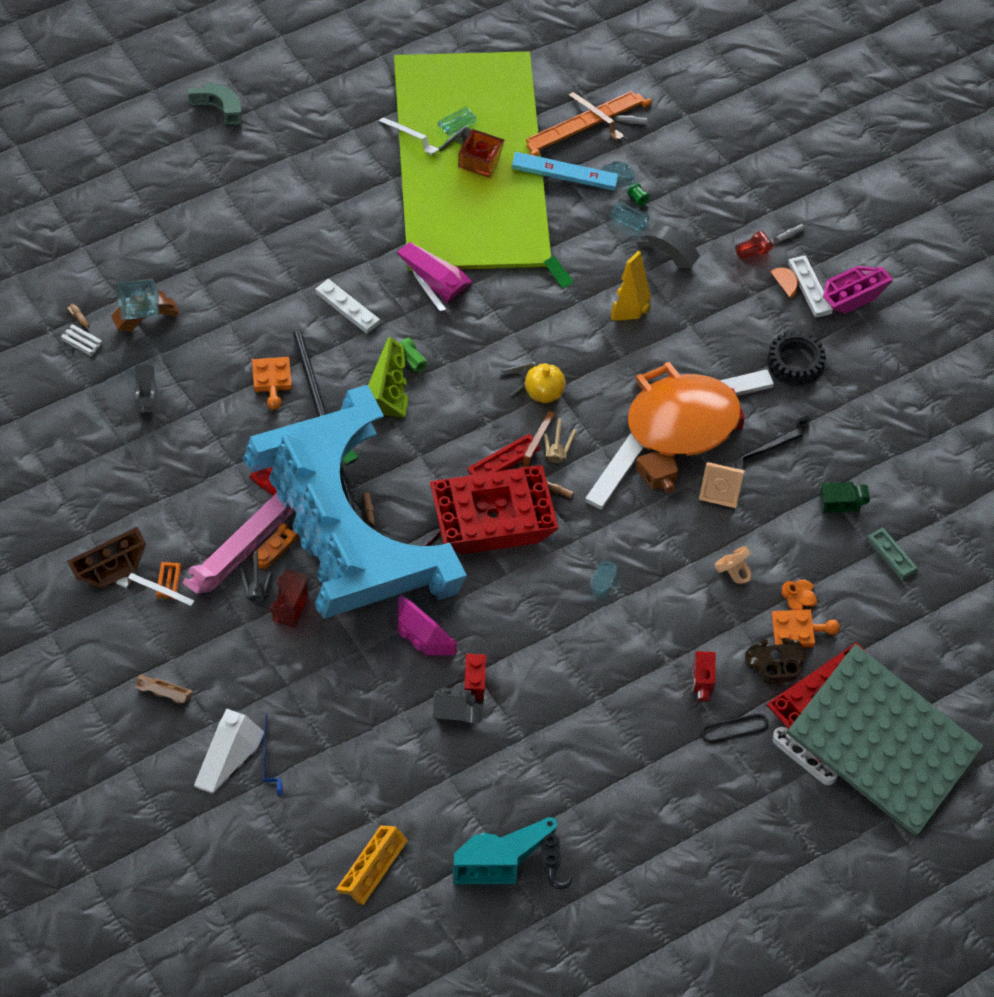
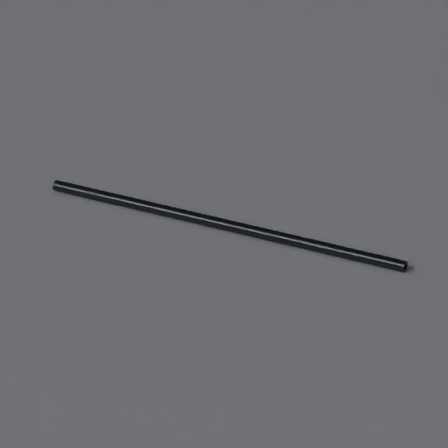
(317, 399)

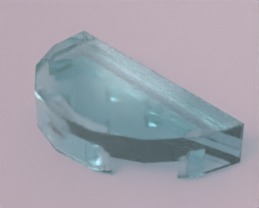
(622, 169)

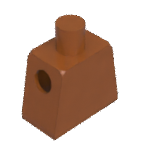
(658, 470)

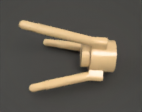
(556, 453)

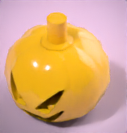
(545, 383)

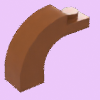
(167, 306)

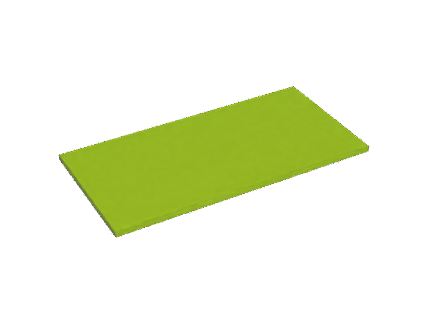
(455, 211)

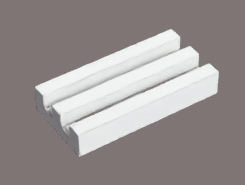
(84, 338)

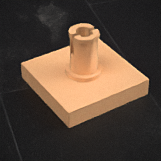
(721, 485)

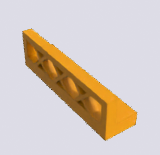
(374, 864)

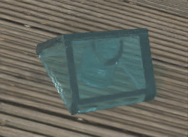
(138, 299)

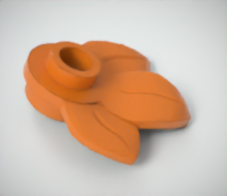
(800, 595)

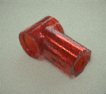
(757, 244)

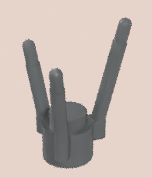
(460, 137)
(523, 369)
(256, 591)

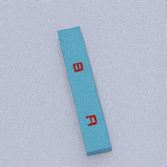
(564, 171)

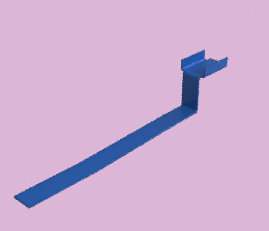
(278, 780)

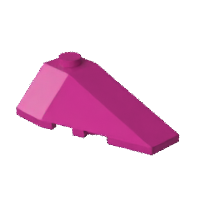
(437, 273)

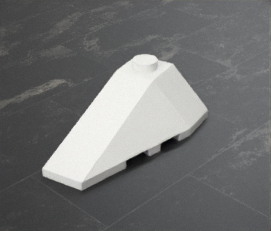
(232, 744)

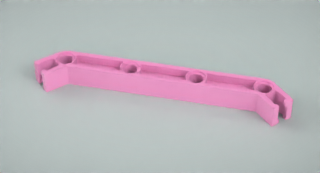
(238, 546)

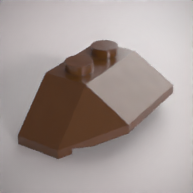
(109, 560)

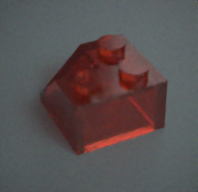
(480, 153)
(291, 598)

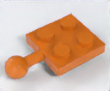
(272, 376)
(799, 626)

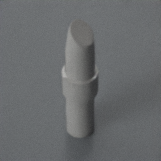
(631, 119)
(789, 233)

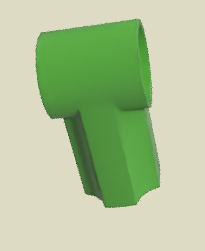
(412, 356)

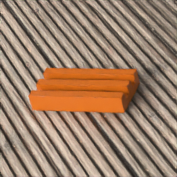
(169, 577)

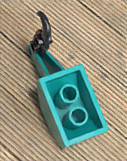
(495, 859)

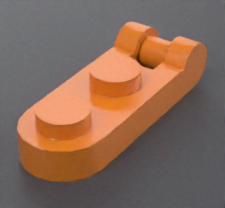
(275, 546)

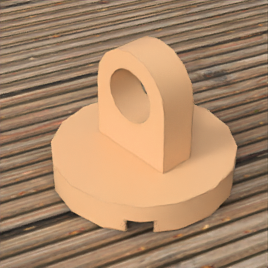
(734, 563)

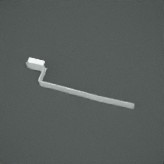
(428, 149)
(428, 290)
(124, 582)

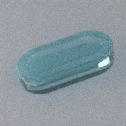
(603, 577)

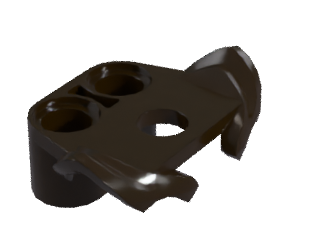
(760, 657)

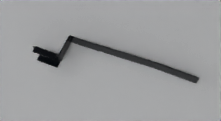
(803, 420)

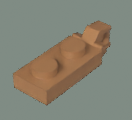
(162, 688)

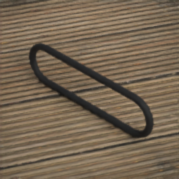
(733, 720)

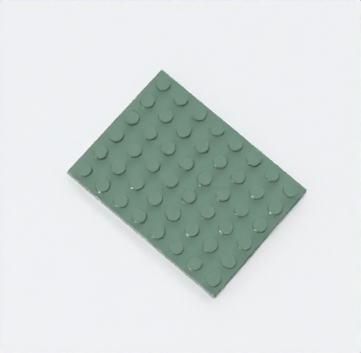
(884, 739)

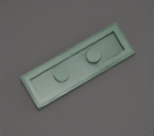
(892, 554)

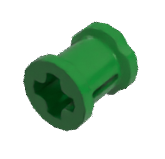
(638, 194)

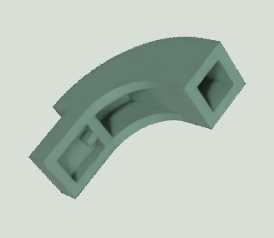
(218, 96)

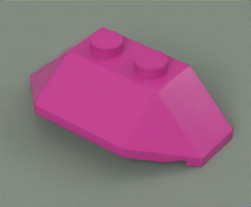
(855, 287)
(422, 630)

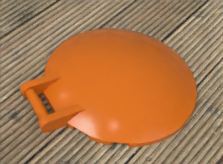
(682, 412)

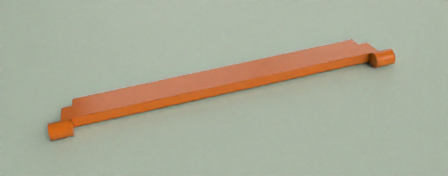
(584, 121)

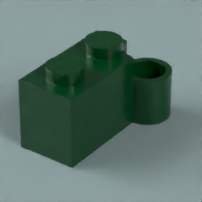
(843, 497)

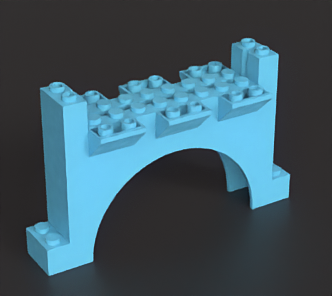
(354, 559)

